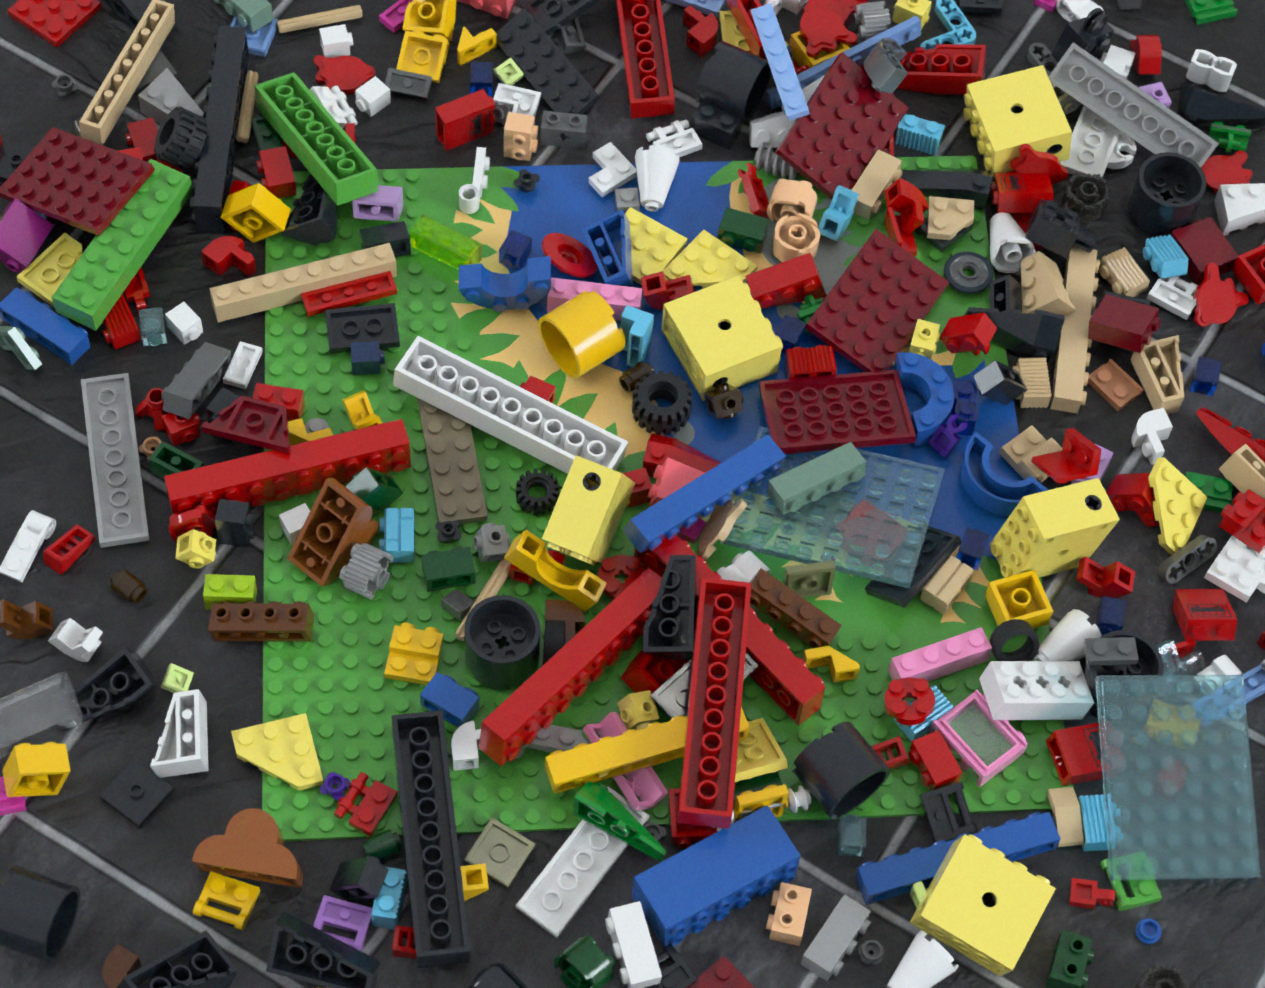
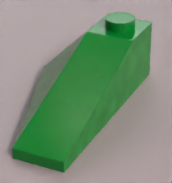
(606, 812)

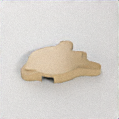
(719, 526)

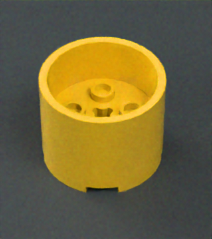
(581, 333)

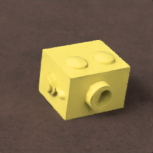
(909, 8)
(924, 338)

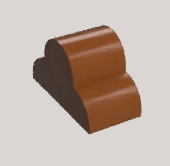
(330, 532)
(250, 851)

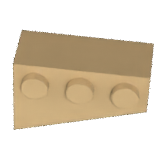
(1043, 286)
(1161, 373)

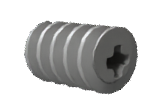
(771, 160)

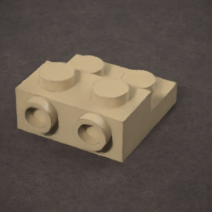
(1025, 446)

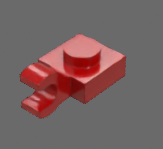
(1085, 894)

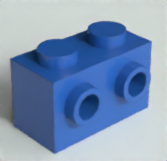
(455, 701)

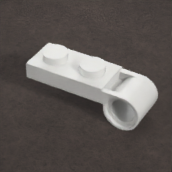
(470, 193)
(26, 545)

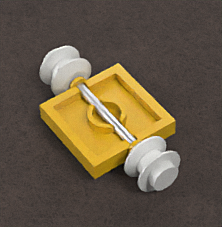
(774, 796)

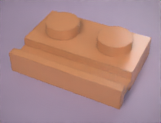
(1114, 385)

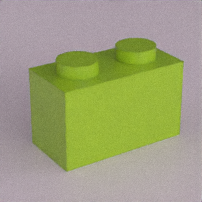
(229, 588)

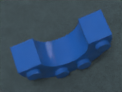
(506, 291)
(933, 385)
(987, 488)

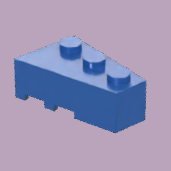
(611, 248)

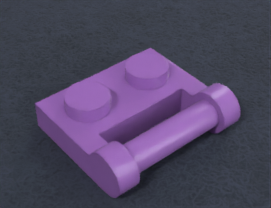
(345, 916)

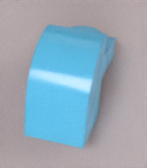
(839, 214)

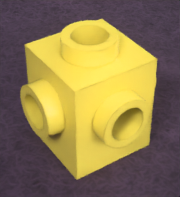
(195, 549)
(638, 710)

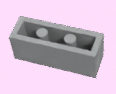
(836, 938)

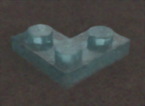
(1173, 665)

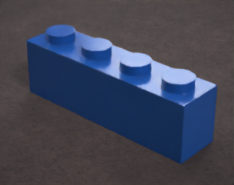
(44, 326)

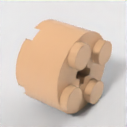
(791, 198)
(795, 237)

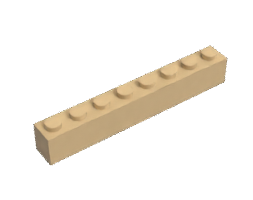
(127, 72)
(286, 285)
(1073, 340)

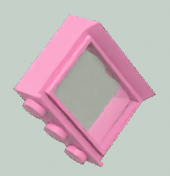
(980, 741)

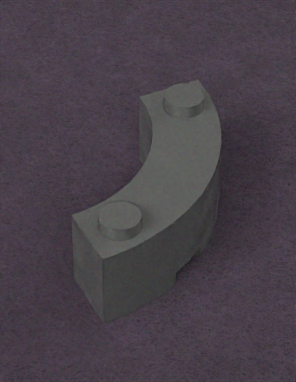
(884, 65)

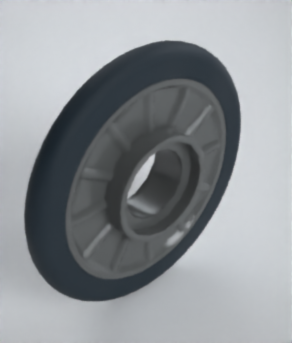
(968, 284)

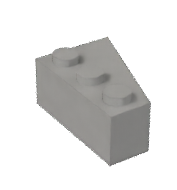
(163, 96)

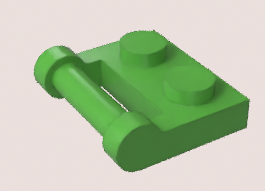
(1142, 891)

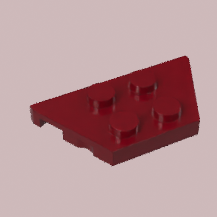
(252, 423)

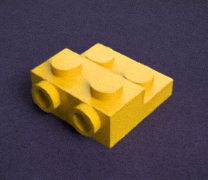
(423, 54)
(414, 654)

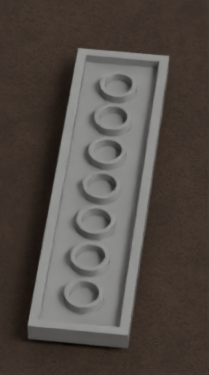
(1129, 106)
(114, 460)

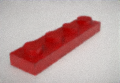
(349, 293)

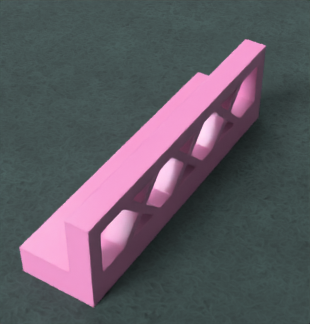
(640, 782)

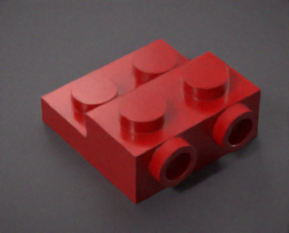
(1246, 519)
(684, 834)

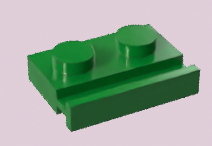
(1211, 10)
(1216, 489)

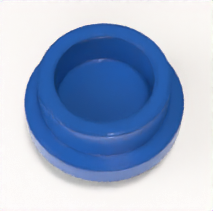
(1148, 931)

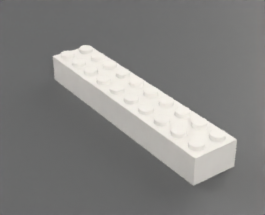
(504, 409)

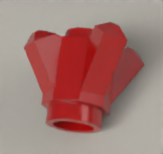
(152, 406)

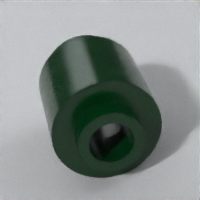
(383, 845)

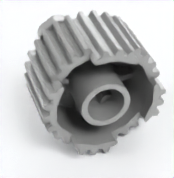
(871, 20)
(366, 570)

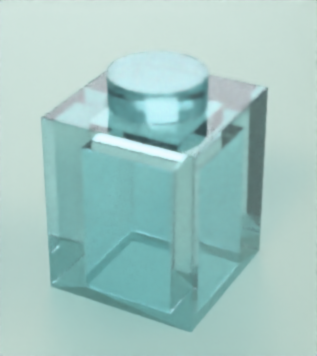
(152, 326)
(852, 835)

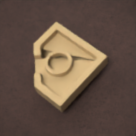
(948, 217)

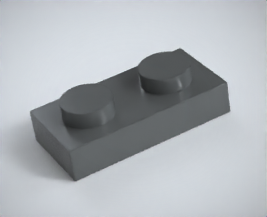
(408, 83)
(1110, 651)

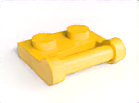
(230, 894)

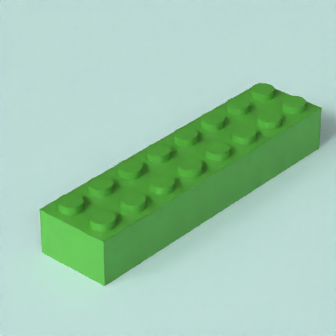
(316, 138)
(122, 248)

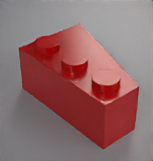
(787, 282)

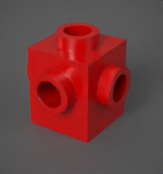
(180, 428)

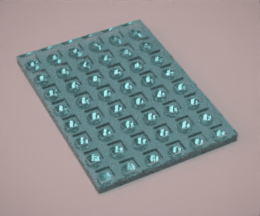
(865, 527)
(1177, 777)

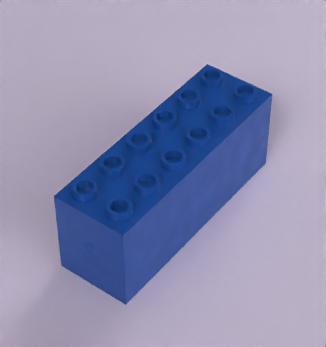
(716, 876)

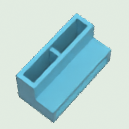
(638, 333)

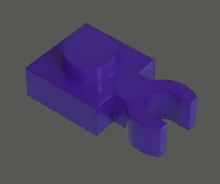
(946, 437)

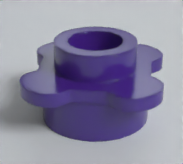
(334, 779)

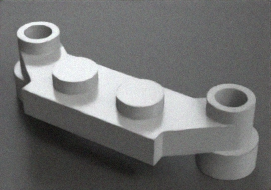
(555, 739)

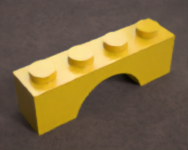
(576, 586)

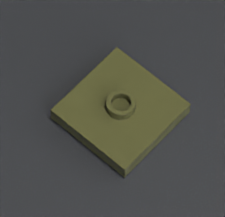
(811, 578)
(501, 851)

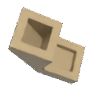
(1066, 816)

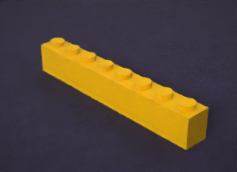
(621, 753)

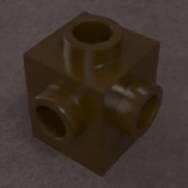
(724, 401)

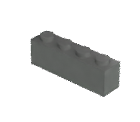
(196, 380)

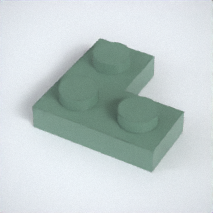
(13, 340)

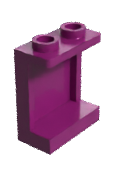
(21, 235)

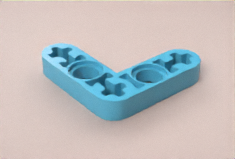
(955, 32)

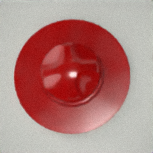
(569, 255)

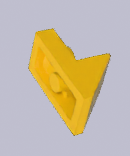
(473, 47)

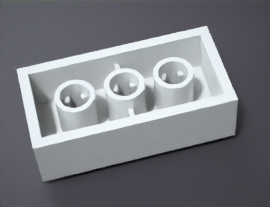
(1036, 690)

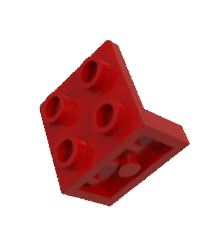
(1076, 460)

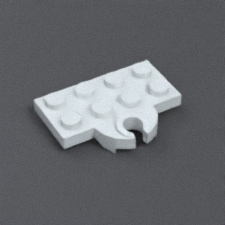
(1097, 146)
(1238, 569)

